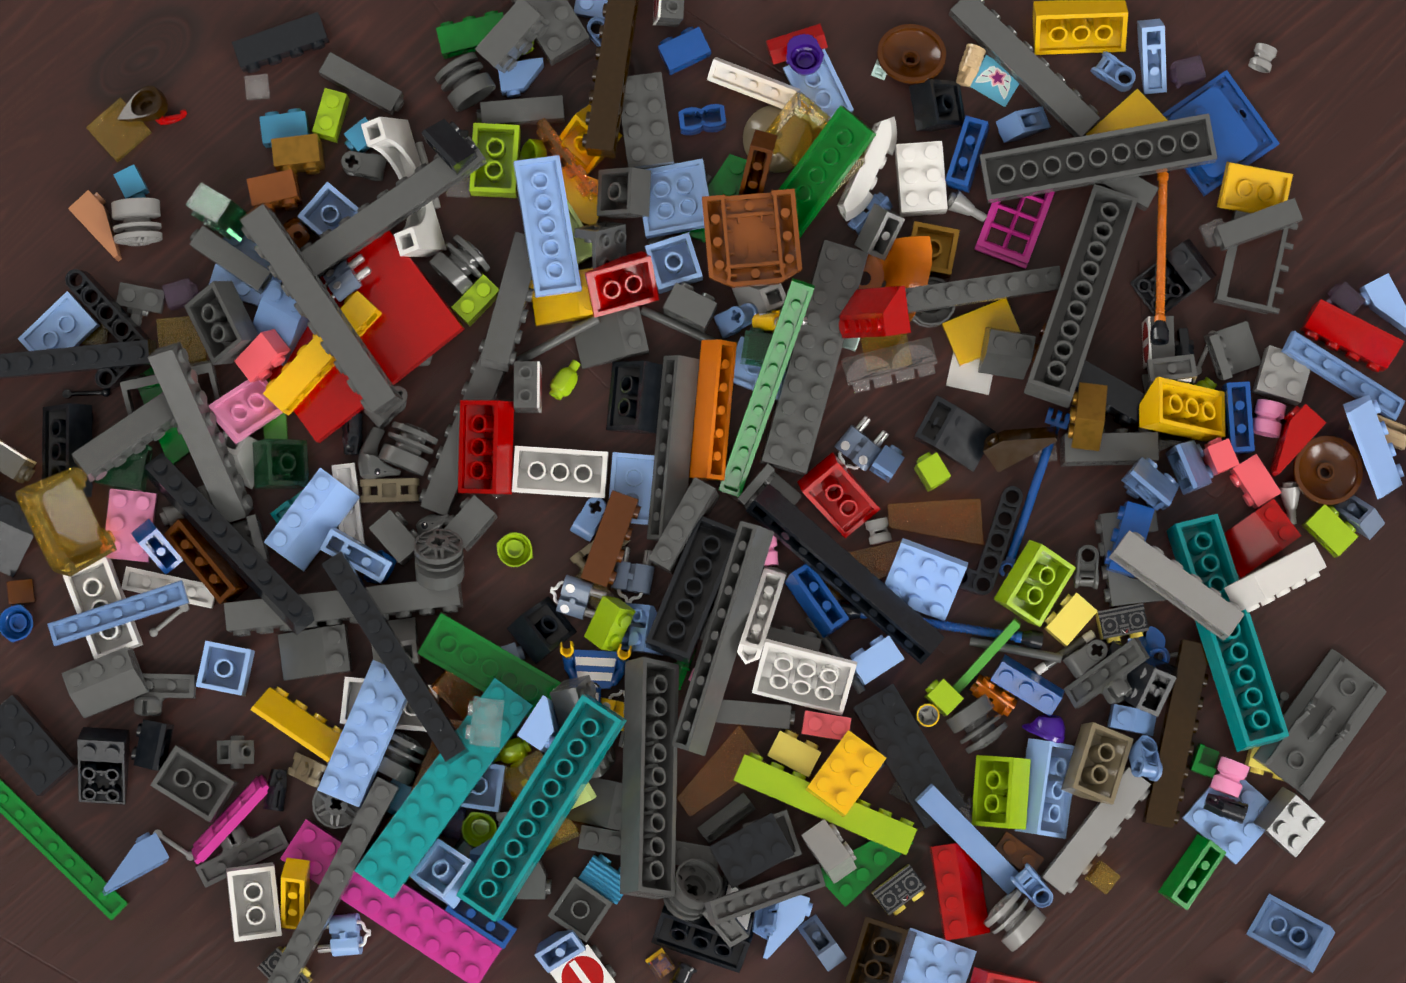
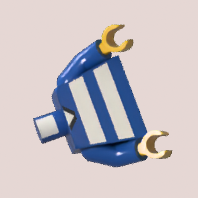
(604, 667)

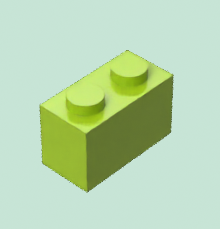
(331, 115)
(476, 300)
(931, 471)
(1330, 530)
(609, 623)
(943, 696)

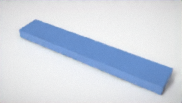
(1341, 374)
(118, 613)
(967, 837)

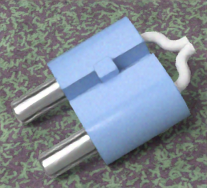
(345, 935)

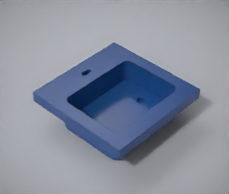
(1235, 137)

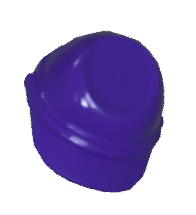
(804, 54)
(1047, 727)

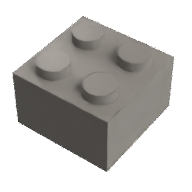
(1280, 377)
(826, 846)

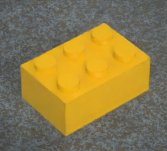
(845, 773)

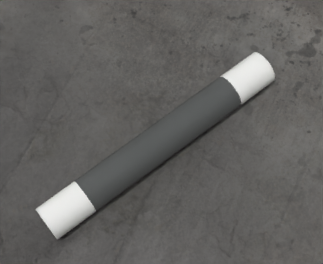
(1066, 651)

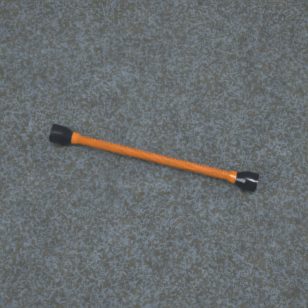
(1159, 332)

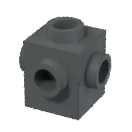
(235, 752)

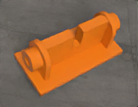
(1001, 698)

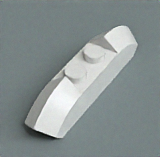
(856, 193)
(761, 614)

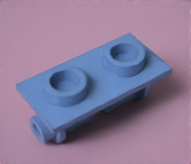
(858, 222)
(765, 921)

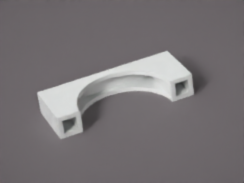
(396, 143)

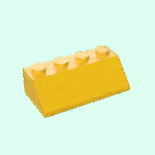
(1079, 26)
(1183, 410)
(297, 722)

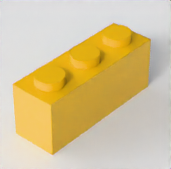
(294, 891)

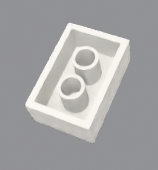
(921, 178)
(253, 902)

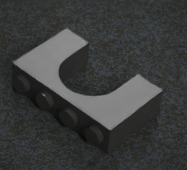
(696, 502)
(1120, 588)

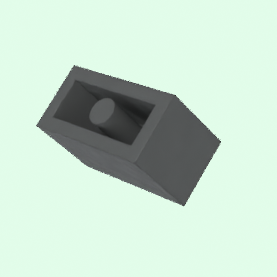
(879, 231)

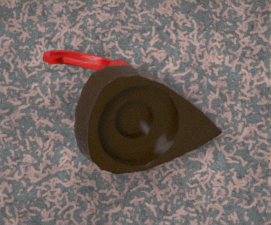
(149, 105)

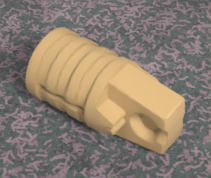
(970, 64)

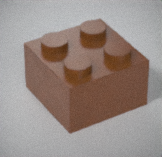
(276, 190)

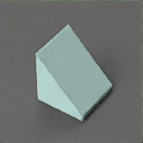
(878, 71)
(851, 343)

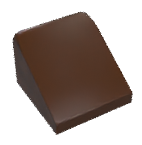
(20, 591)

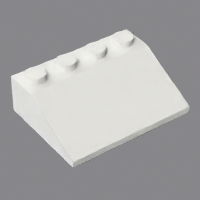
(804, 677)

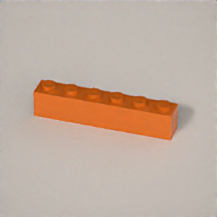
(713, 409)

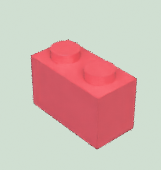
(262, 356)
(1219, 456)
(1254, 481)
(825, 725)

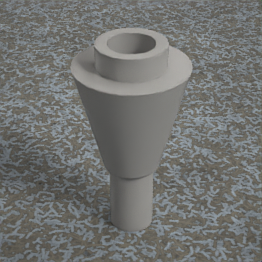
(959, 203)
(1290, 498)
(170, 515)

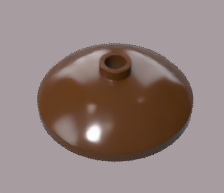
(914, 45)
(1342, 468)

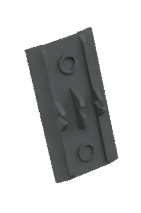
(1321, 723)

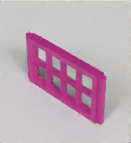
(1002, 252)
(230, 819)

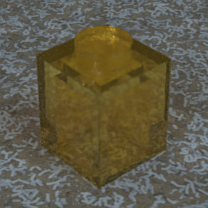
(1102, 877)

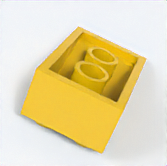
(563, 306)

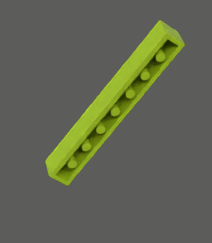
(791, 790)

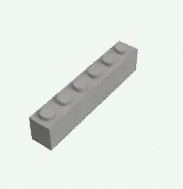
(1177, 585)
(1093, 833)

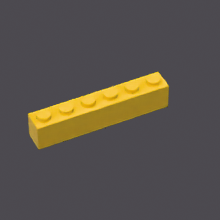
(313, 362)

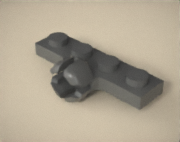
(1108, 676)
(163, 687)
(241, 852)

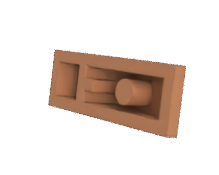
(96, 219)

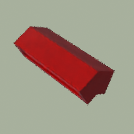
(778, 46)

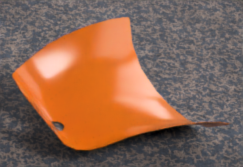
(905, 265)

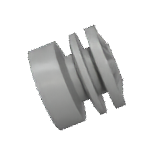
(137, 224)
(1014, 920)

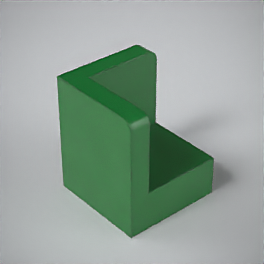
(1204, 761)

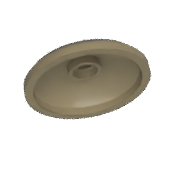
(761, 121)

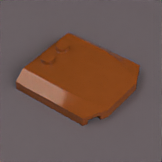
(752, 238)

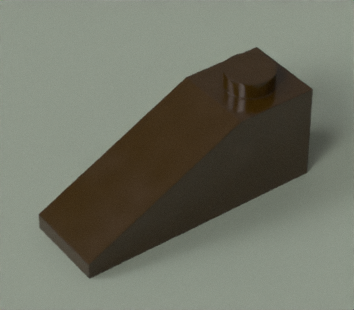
(1017, 444)

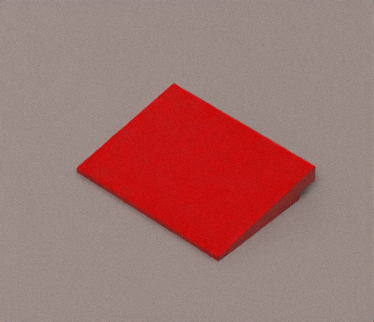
(408, 332)

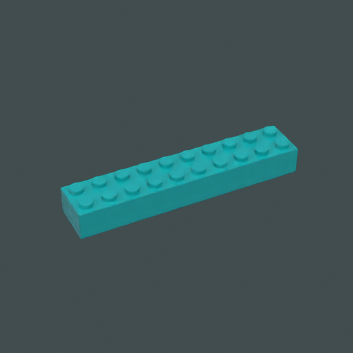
(1238, 660)
(436, 801)
(541, 807)

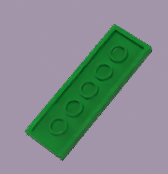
(827, 164)
(481, 661)

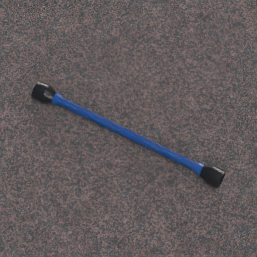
(1029, 638)

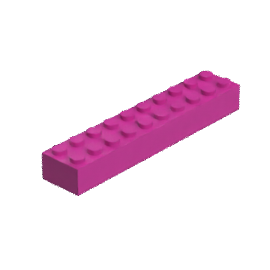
(407, 916)

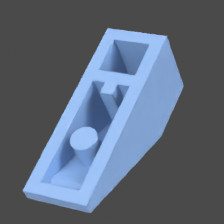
(1152, 55)
(1385, 301)
(359, 555)
(789, 917)

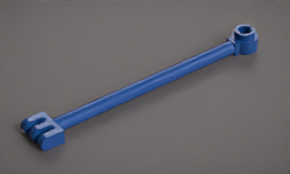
(1033, 491)

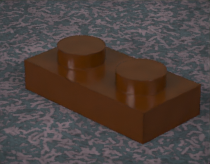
(1017, 852)

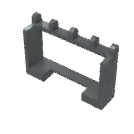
(1223, 283)
(142, 380)

